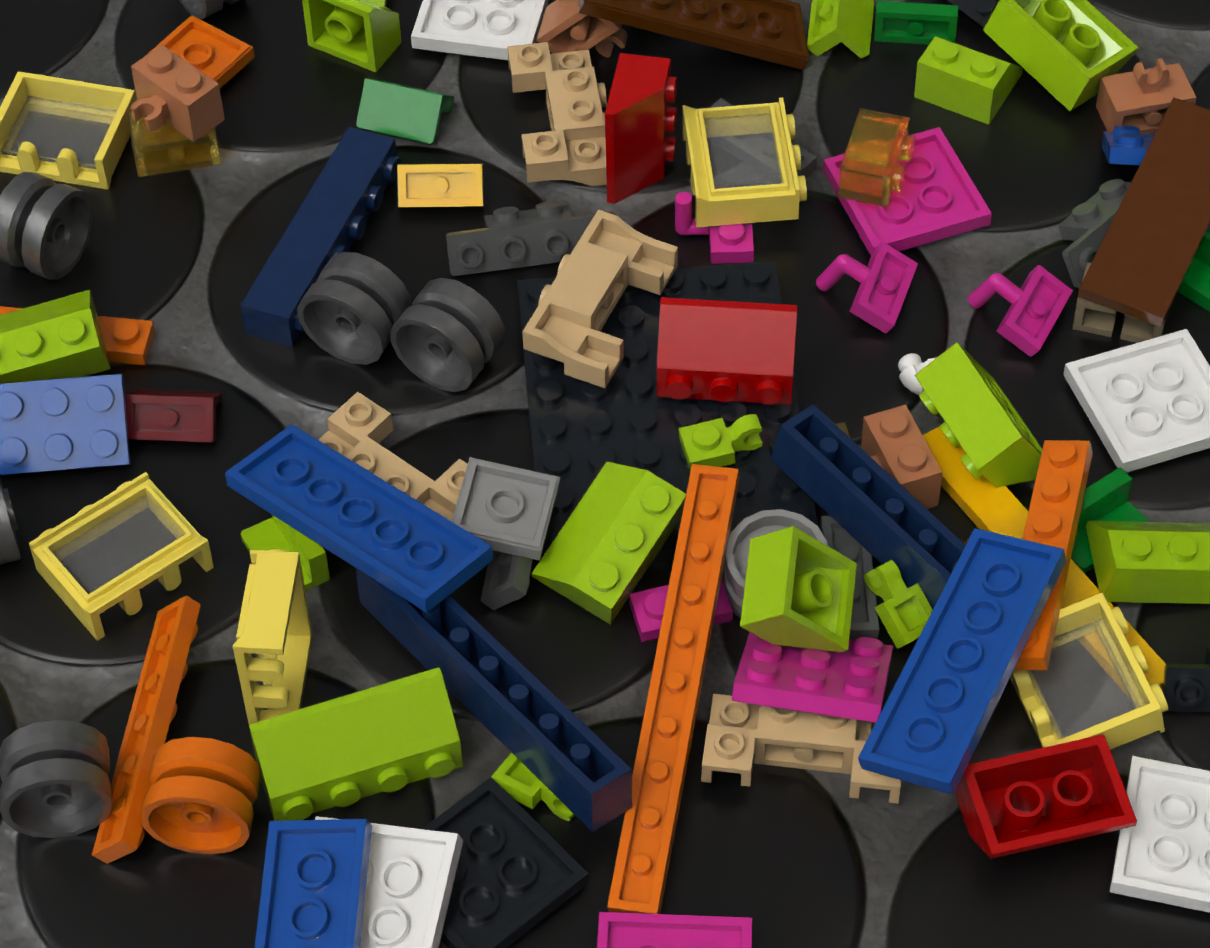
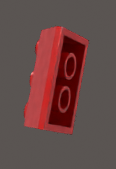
(639, 124)
(726, 351)
(1044, 797)

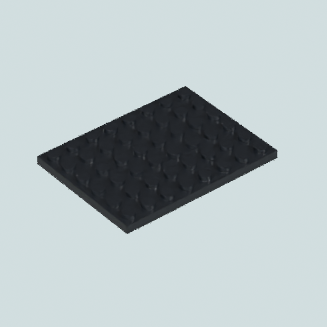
(584, 425)

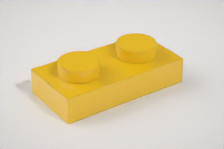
(440, 185)

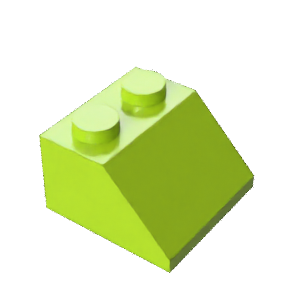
(352, 30)
(964, 79)
(798, 591)

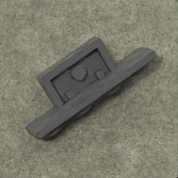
(1089, 226)
(516, 239)

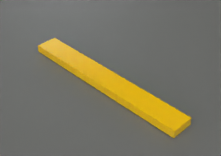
(1003, 513)

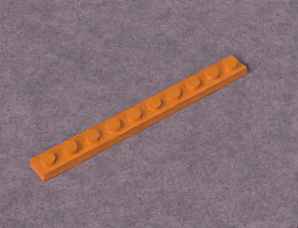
(674, 692)

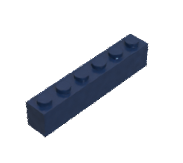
(324, 226)
(867, 501)

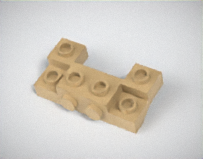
(574, 104)
(586, 292)
(356, 434)
(787, 740)

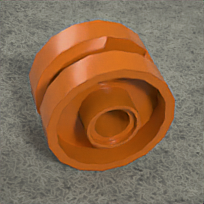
(201, 795)

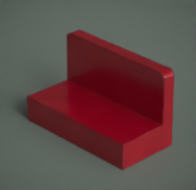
(172, 415)

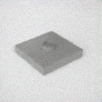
(506, 506)

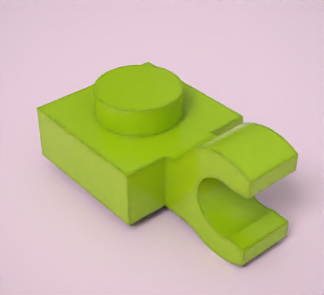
(716, 445)
(903, 609)
(527, 788)

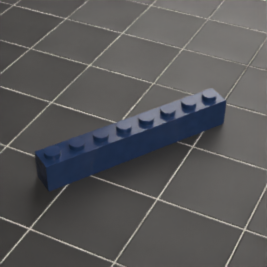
(508, 702)

